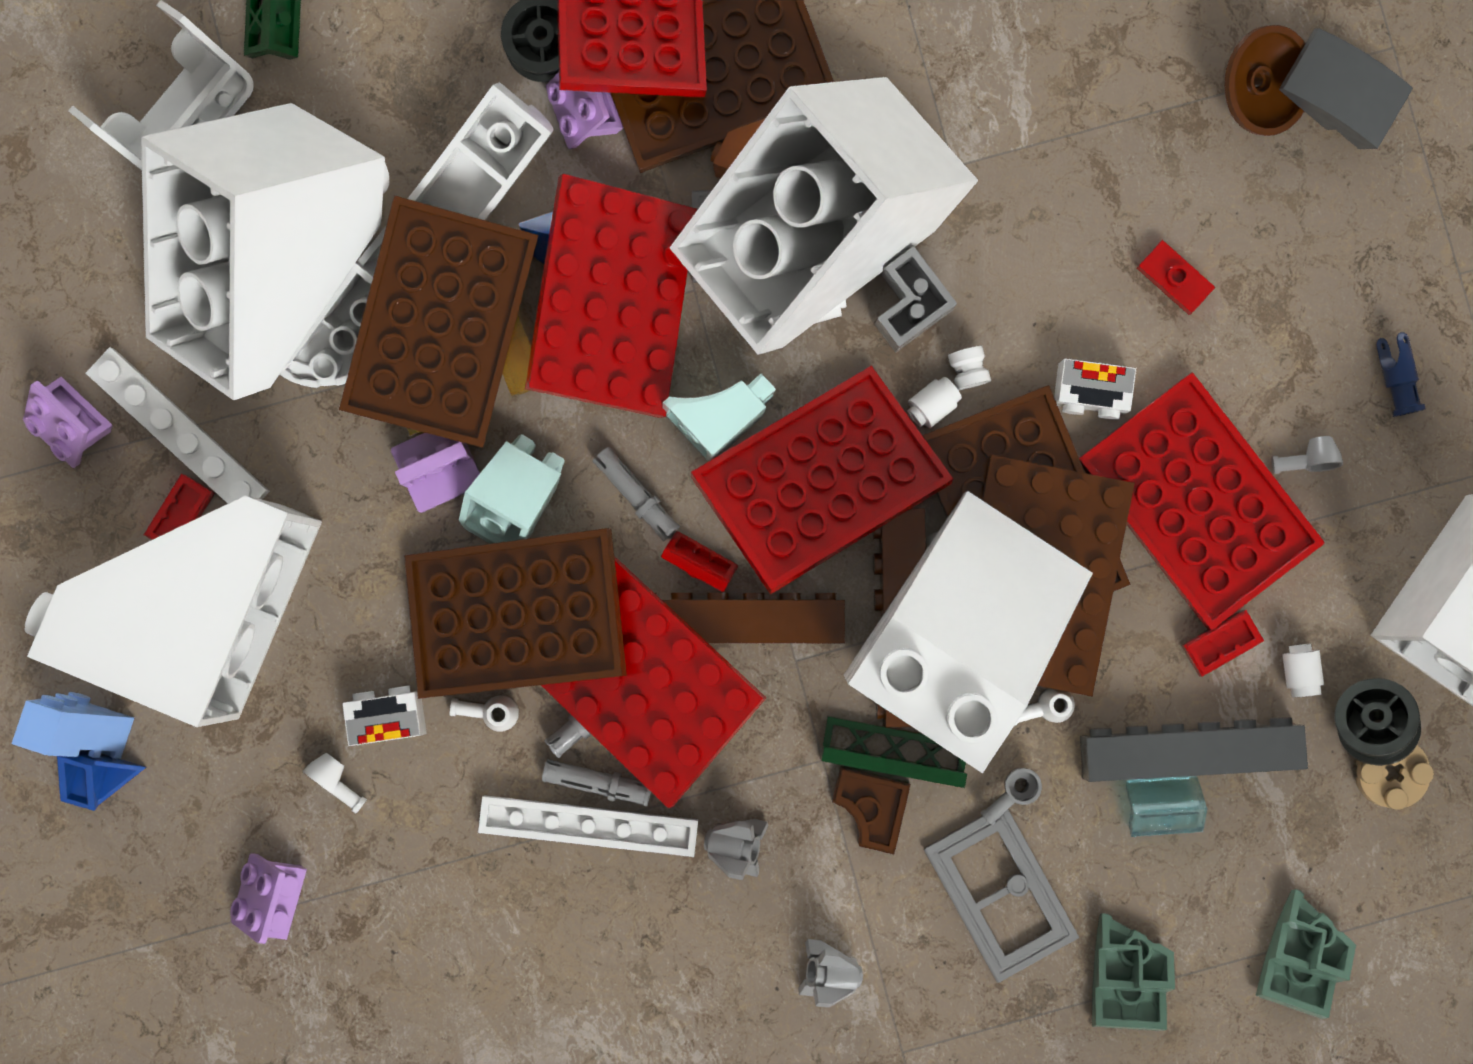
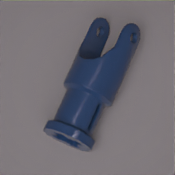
(1400, 376)

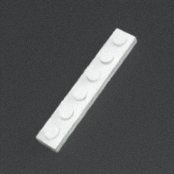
(174, 428)
(588, 826)

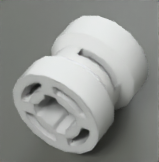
(969, 367)

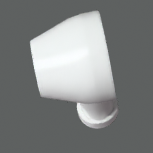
(1046, 709)
(486, 711)
(327, 773)

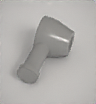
(1320, 456)
(1012, 796)

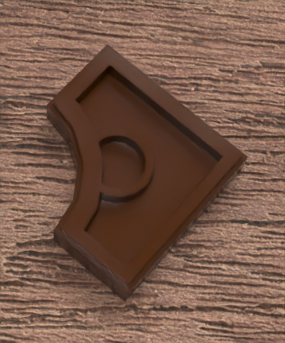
(875, 804)

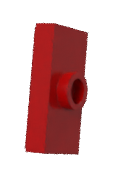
(1175, 277)
(182, 505)
(699, 561)
(1222, 643)

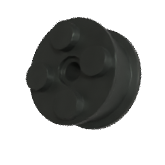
(519, 34)
(1383, 741)

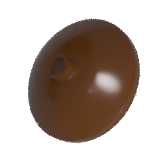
(1255, 76)

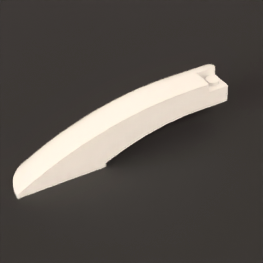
(465, 179)

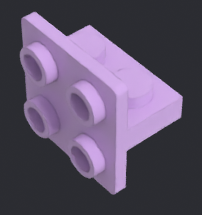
(583, 113)
(64, 420)
(434, 469)
(267, 898)

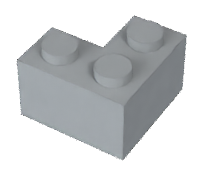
(921, 300)

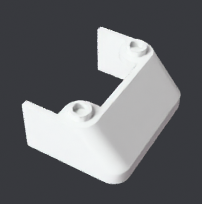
(205, 91)

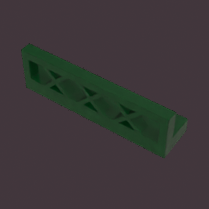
(278, 26)
(885, 764)

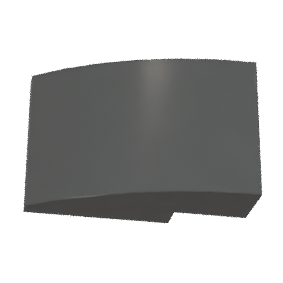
(1345, 89)

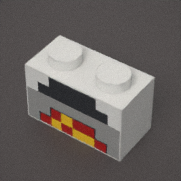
(1094, 388)
(383, 717)

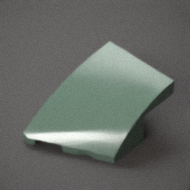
(1305, 959)
(1130, 979)

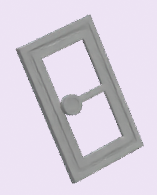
(1032, 878)

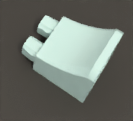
(721, 418)
(510, 493)

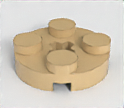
(1399, 793)

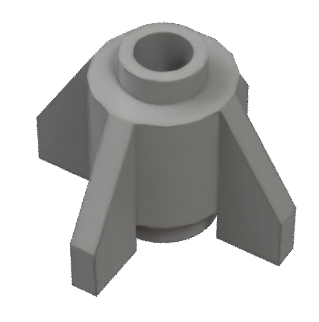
(736, 847)
(829, 974)

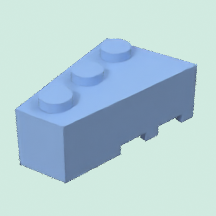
(71, 724)

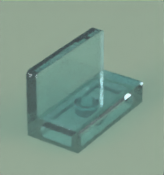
(1166, 806)

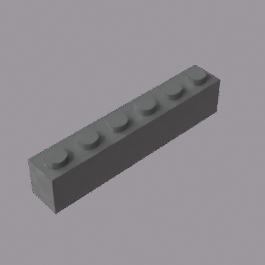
(1193, 751)

